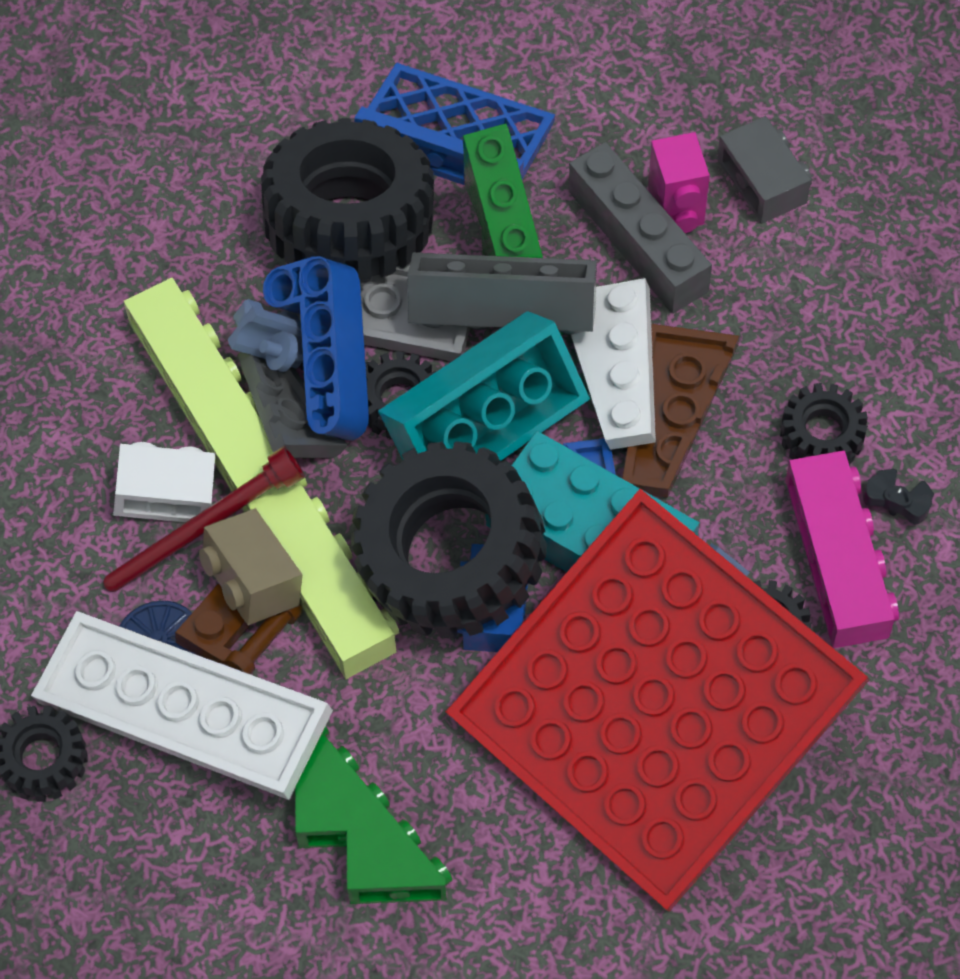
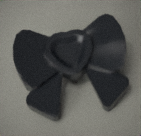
(883, 492)

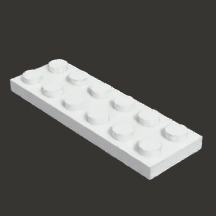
(183, 704)

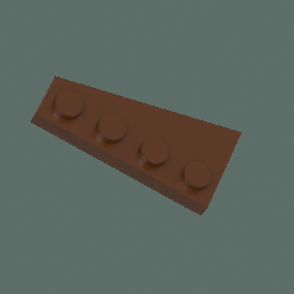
(685, 381)

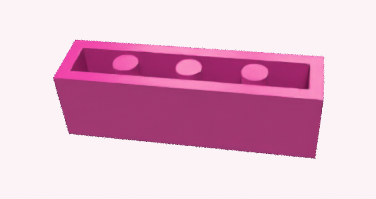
(840, 549)

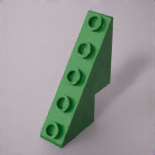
(499, 194)
(343, 811)

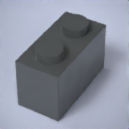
(764, 169)

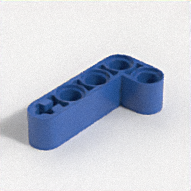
(332, 341)

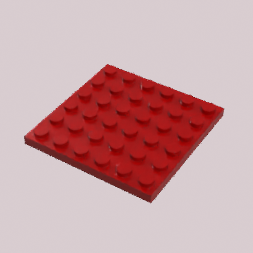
(656, 698)

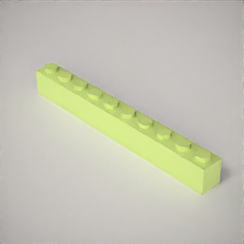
(231, 428)

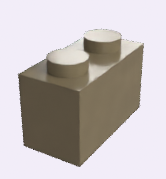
(250, 566)

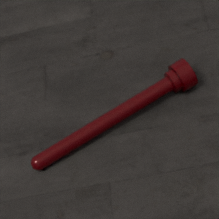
(278, 472)

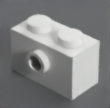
(163, 482)

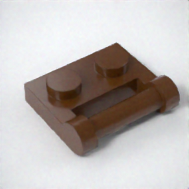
(216, 628)

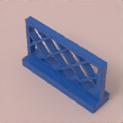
(445, 147)

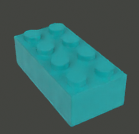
(491, 393)
(574, 498)

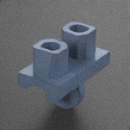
(268, 336)

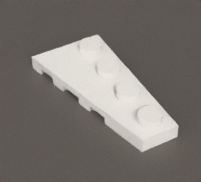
(620, 363)

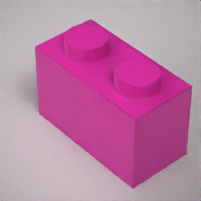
(679, 179)

